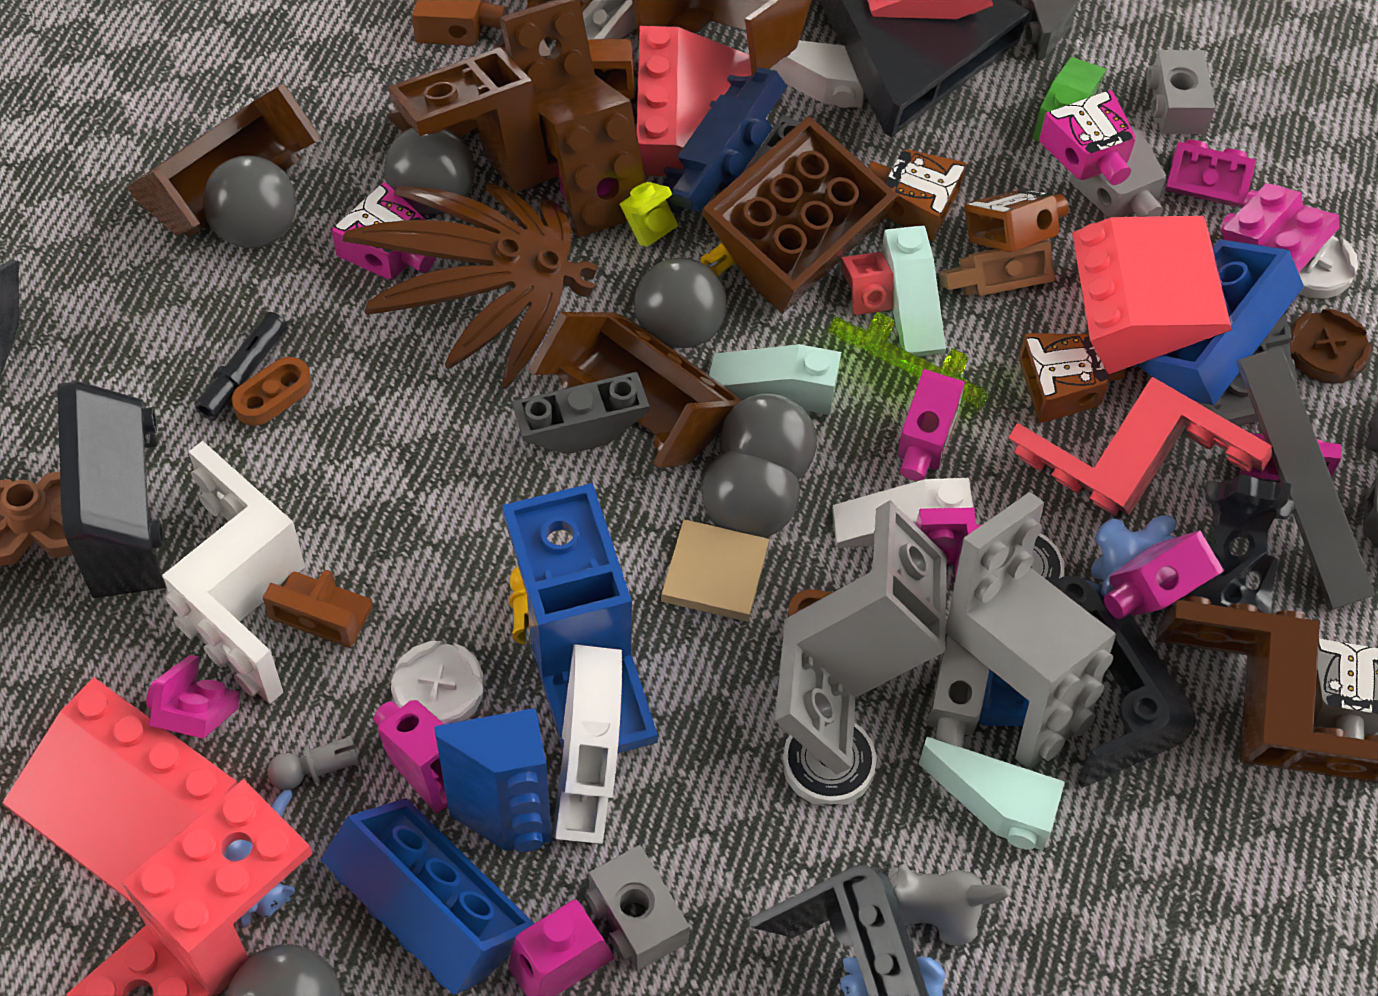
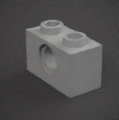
(1181, 92)
(635, 880)

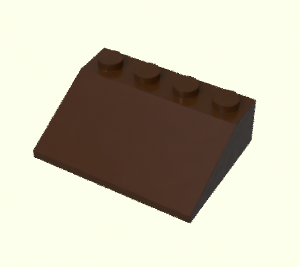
(798, 212)

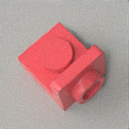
(869, 282)

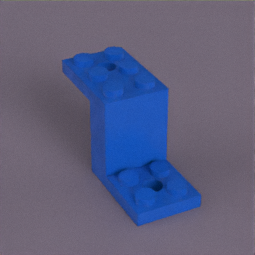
(576, 599)

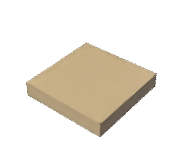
(715, 570)

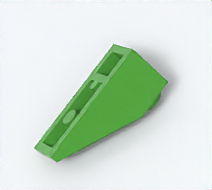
(1074, 83)

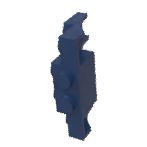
(724, 140)

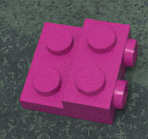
(1281, 221)

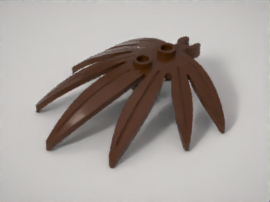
(525, 258)

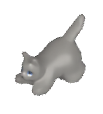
(945, 900)

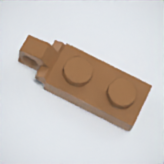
(1001, 270)

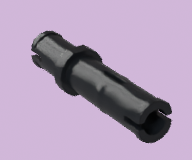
(240, 366)

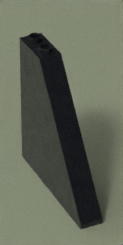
(919, 61)

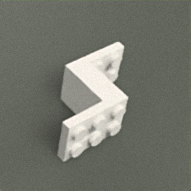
(232, 571)

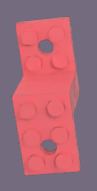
(1142, 447)
(194, 897)

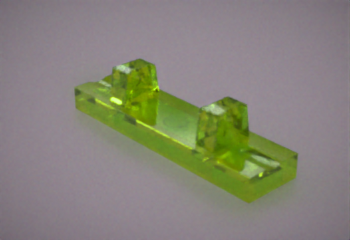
(874, 343)

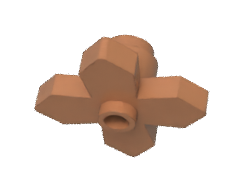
(31, 515)

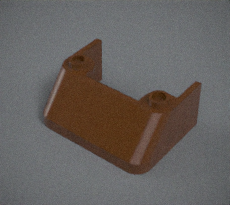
(770, 25)
(265, 128)
(682, 399)

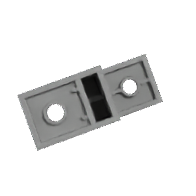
(1029, 630)
(861, 638)

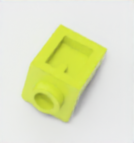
(649, 212)

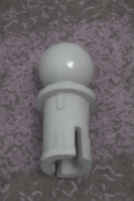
(288, 769)

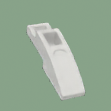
(589, 744)

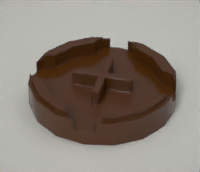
(1329, 346)

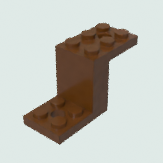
(501, 101)
(579, 114)
(1277, 686)

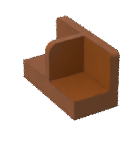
(318, 607)

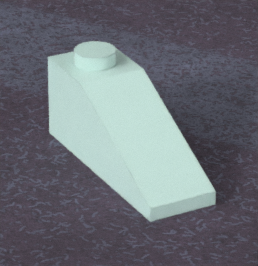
(914, 290)
(793, 371)
(1000, 794)

